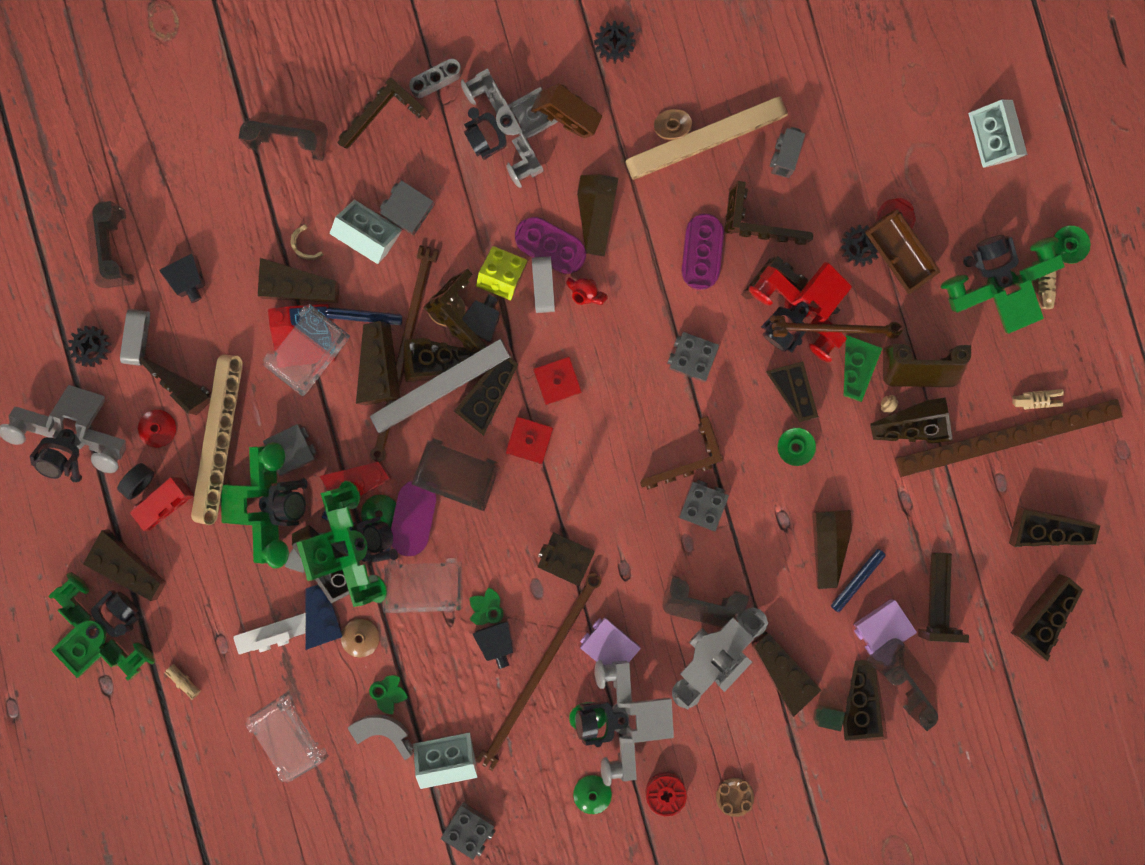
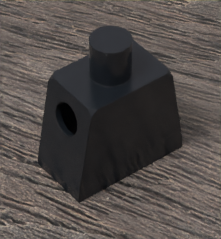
(185, 277)
(483, 318)
(495, 643)

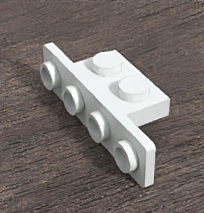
(270, 634)

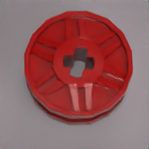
(676, 792)

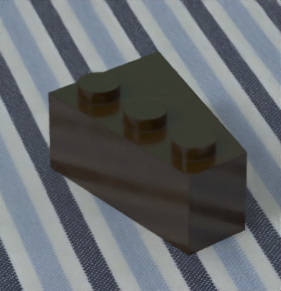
(795, 389)

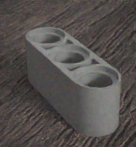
(430, 86)
(543, 284)
(134, 336)

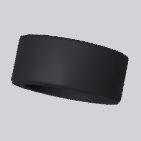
(135, 481)

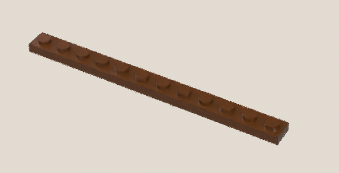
(1008, 438)

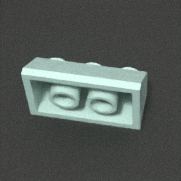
(997, 133)
(365, 231)
(444, 760)

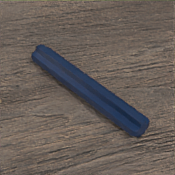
(364, 316)
(858, 580)

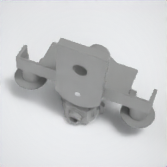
(718, 657)

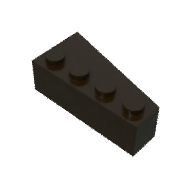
(288, 283)
(377, 366)
(483, 399)
(1044, 528)
(118, 563)
(333, 584)
(1048, 616)
(789, 679)

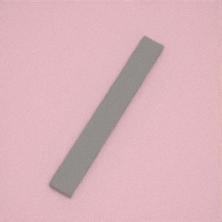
(440, 386)

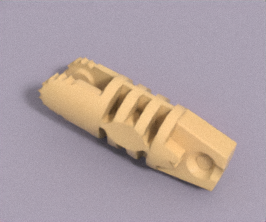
(1047, 291)
(1038, 399)

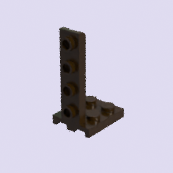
(373, 108)
(736, 213)
(786, 270)
(446, 315)
(565, 559)
(939, 603)

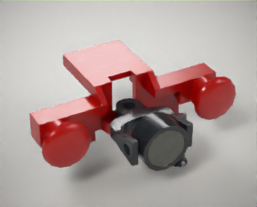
(825, 289)

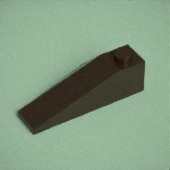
(596, 205)
(428, 359)
(920, 422)
(864, 710)

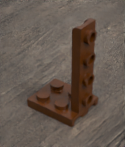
(688, 470)

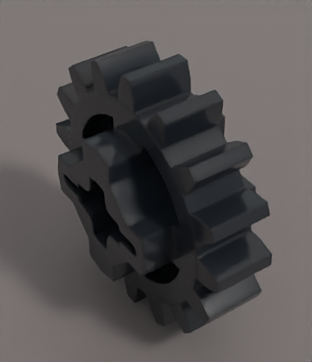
(607, 42)
(853, 244)
(91, 338)

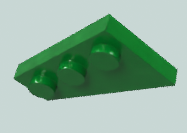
(859, 367)

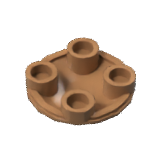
(735, 797)

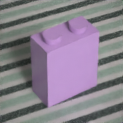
(883, 625)
(608, 643)

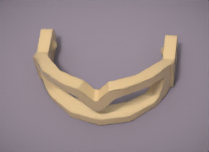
(293, 243)

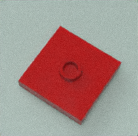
(557, 381)
(529, 440)

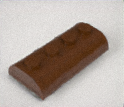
(902, 251)

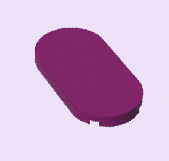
(543, 239)
(702, 251)
(412, 519)

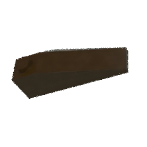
(187, 394)
(831, 541)

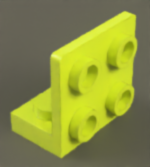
(501, 272)

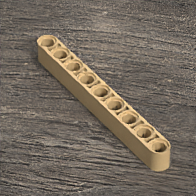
(706, 138)
(217, 439)

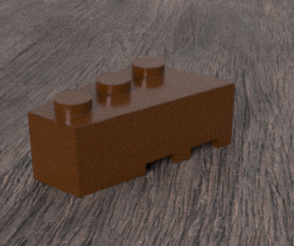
(567, 109)

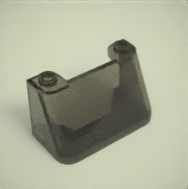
(310, 133)
(99, 222)
(455, 475)
(678, 604)
(898, 665)

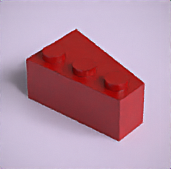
(364, 477)
(161, 503)

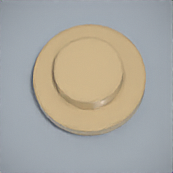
(889, 404)

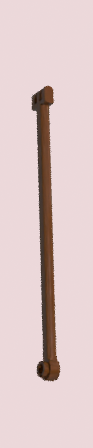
(408, 333)
(538, 673)

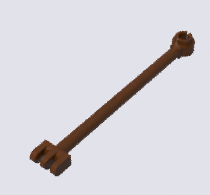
(781, 328)

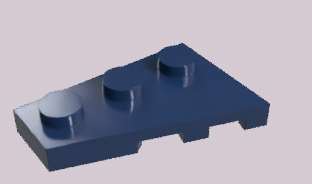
(320, 619)

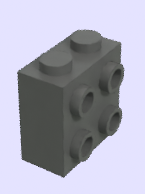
(789, 148)
(406, 207)
(693, 356)
(296, 448)
(703, 505)
(468, 831)

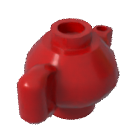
(586, 291)

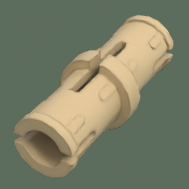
(182, 682)

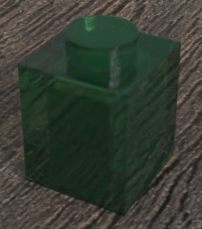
(829, 717)

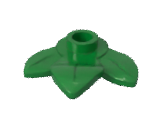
(484, 605)
(391, 693)

